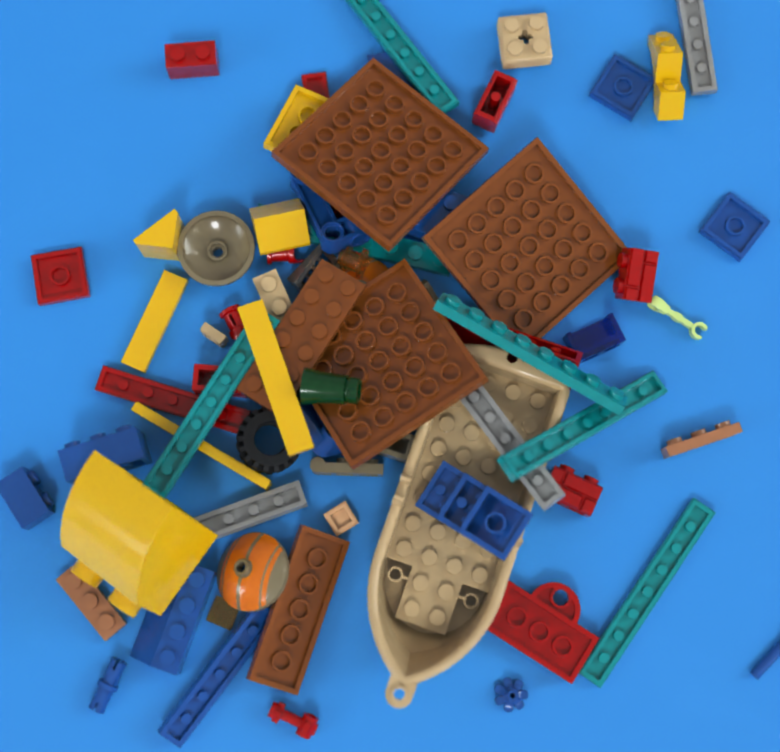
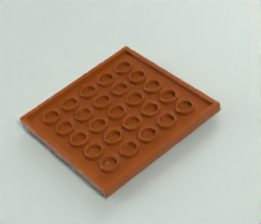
(380, 153)
(527, 243)
(406, 361)

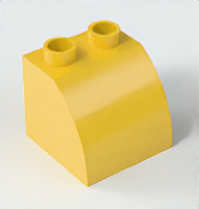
(130, 537)

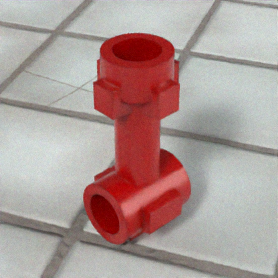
(305, 725)

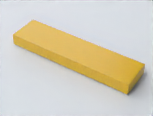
(154, 321)

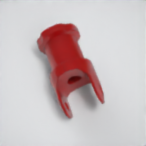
(287, 255)
(233, 320)

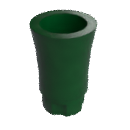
(329, 388)

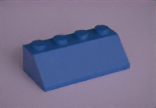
(167, 638)

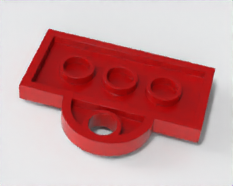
(545, 629)

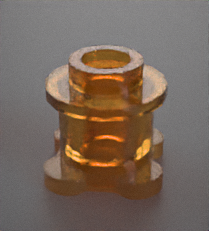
(354, 261)

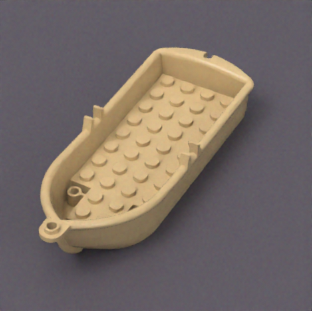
(427, 583)

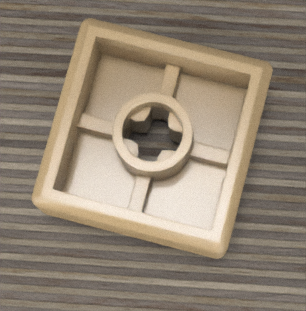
(514, 51)

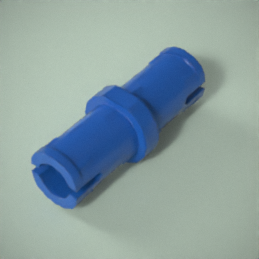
(107, 685)

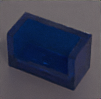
(596, 338)

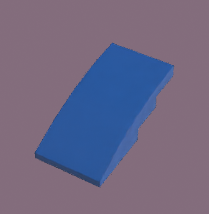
(474, 510)

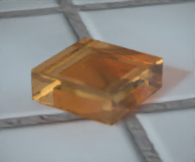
(222, 614)

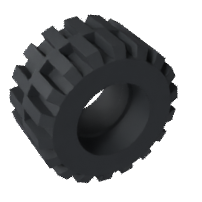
(250, 453)

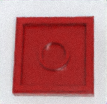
(60, 276)

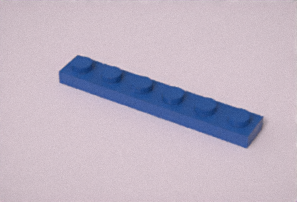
(214, 678)

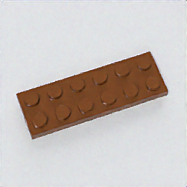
(308, 326)
(299, 610)

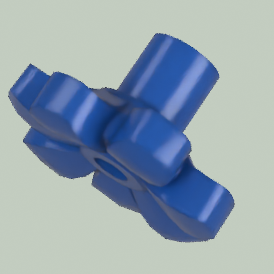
(505, 691)

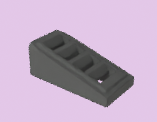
(303, 269)

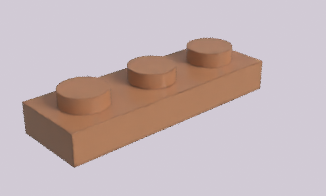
(701, 438)
(92, 604)

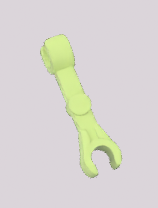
(660, 306)

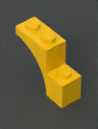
(667, 67)

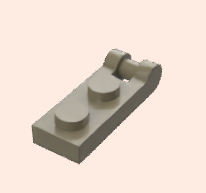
(342, 468)

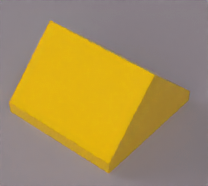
(280, 226)
(161, 238)

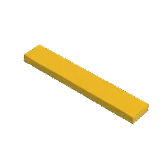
(276, 378)
(205, 447)

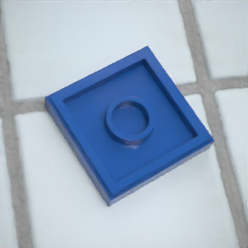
(622, 87)
(734, 226)

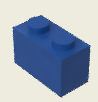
(26, 498)

